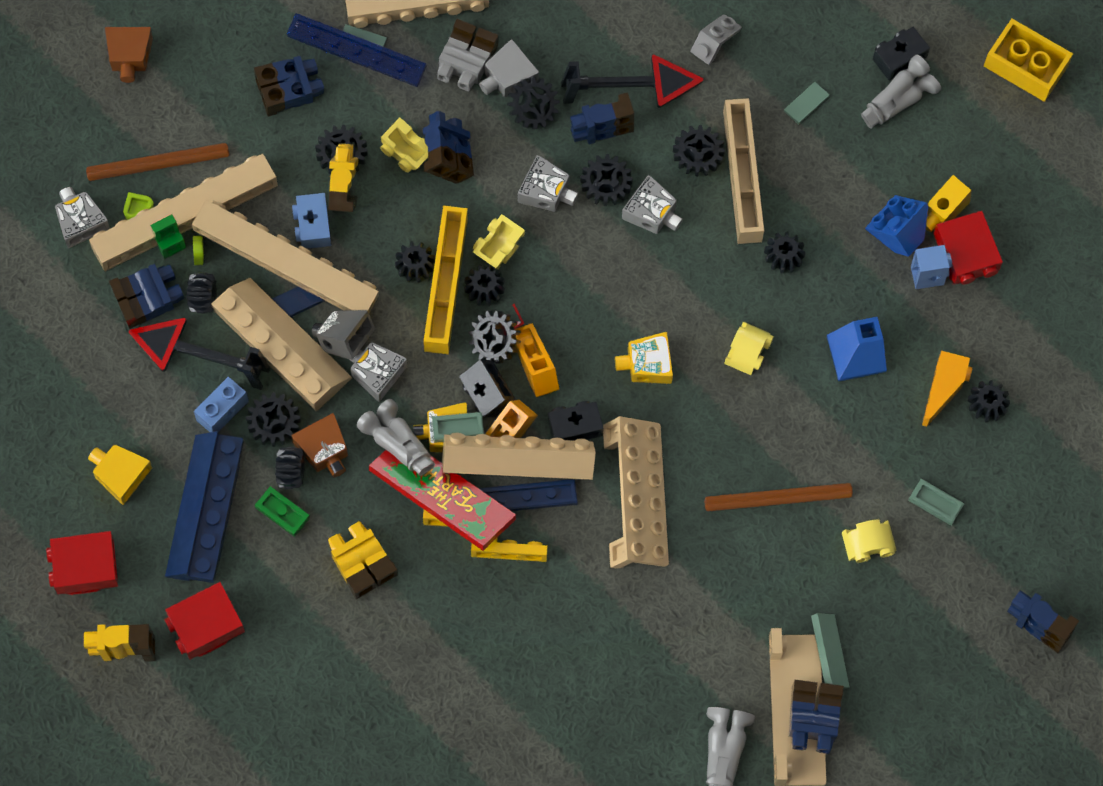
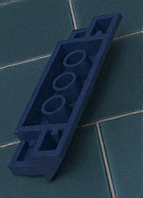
(205, 507)

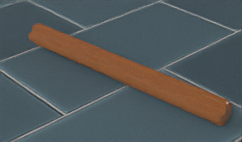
(157, 161)
(776, 497)

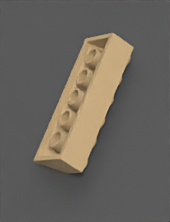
(281, 342)

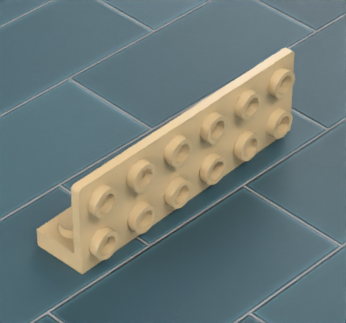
(641, 492)
(790, 660)

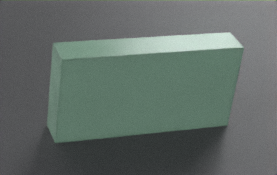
(468, 424)
(936, 502)

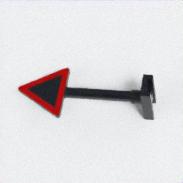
(667, 79)
(163, 338)

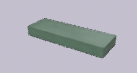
(830, 649)

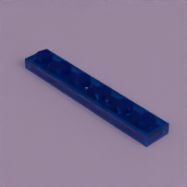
(356, 50)

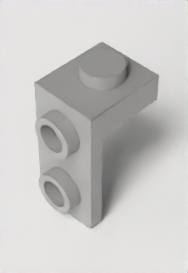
(713, 36)

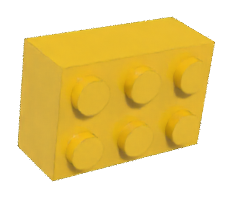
(1028, 60)

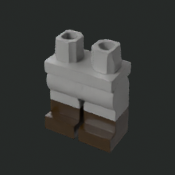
(466, 54)

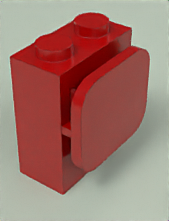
(970, 248)
(82, 563)
(204, 621)

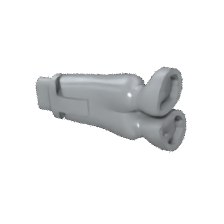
(901, 92)
(396, 437)
(725, 746)

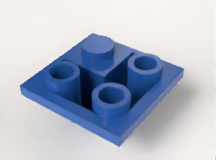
(900, 224)
(858, 349)

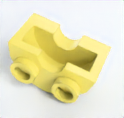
(404, 146)
(500, 242)
(747, 348)
(868, 540)

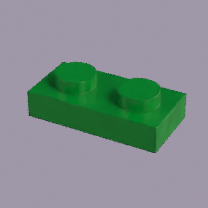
(282, 511)

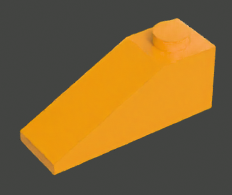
(536, 361)
(947, 381)
(513, 420)

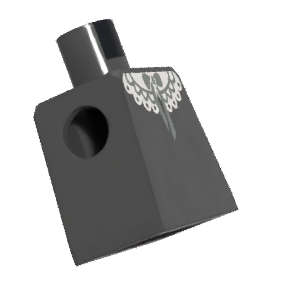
(344, 332)

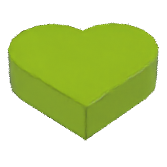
(135, 204)
(198, 250)

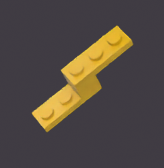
(506, 550)

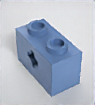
(317, 233)
(930, 266)
(221, 405)

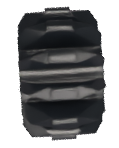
(788, 260)
(415, 270)
(476, 290)
(201, 292)
(997, 397)
(290, 467)

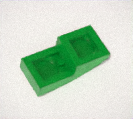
(168, 236)

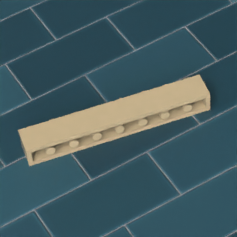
(229, 188)
(284, 259)

